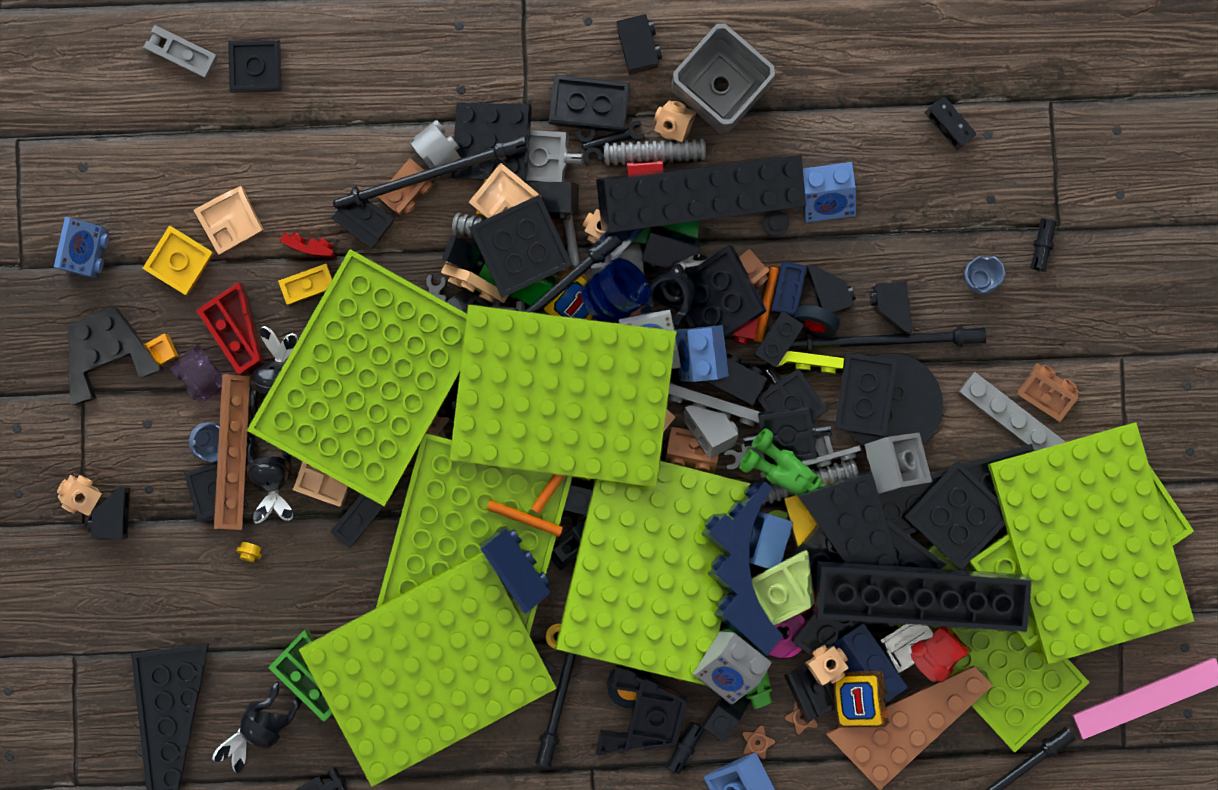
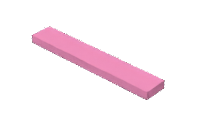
(1147, 698)

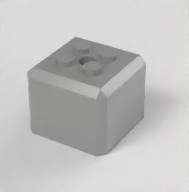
(726, 57)

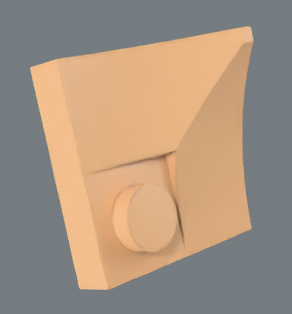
(501, 192)
(229, 220)
(320, 485)

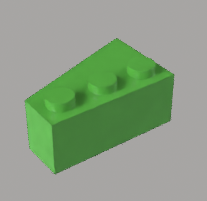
(296, 676)

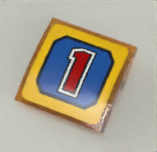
(569, 302)
(861, 699)

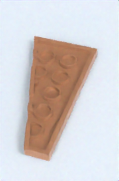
(912, 726)

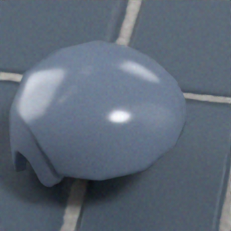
(984, 274)
(205, 441)

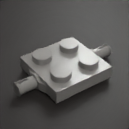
(549, 156)

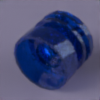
(615, 291)

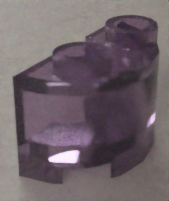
(198, 373)

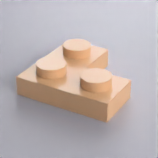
(472, 282)

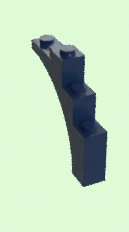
(732, 571)

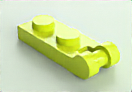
(805, 361)

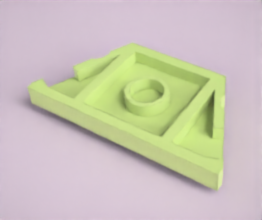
(785, 588)

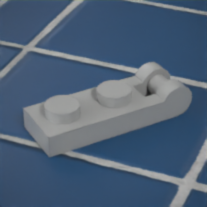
(181, 52)

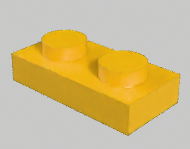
(306, 284)

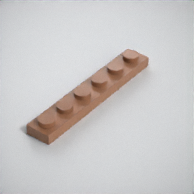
(232, 452)

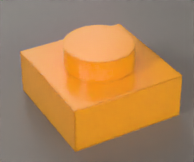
(162, 349)

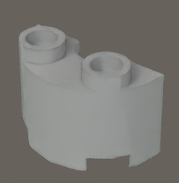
(434, 147)

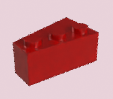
(234, 328)

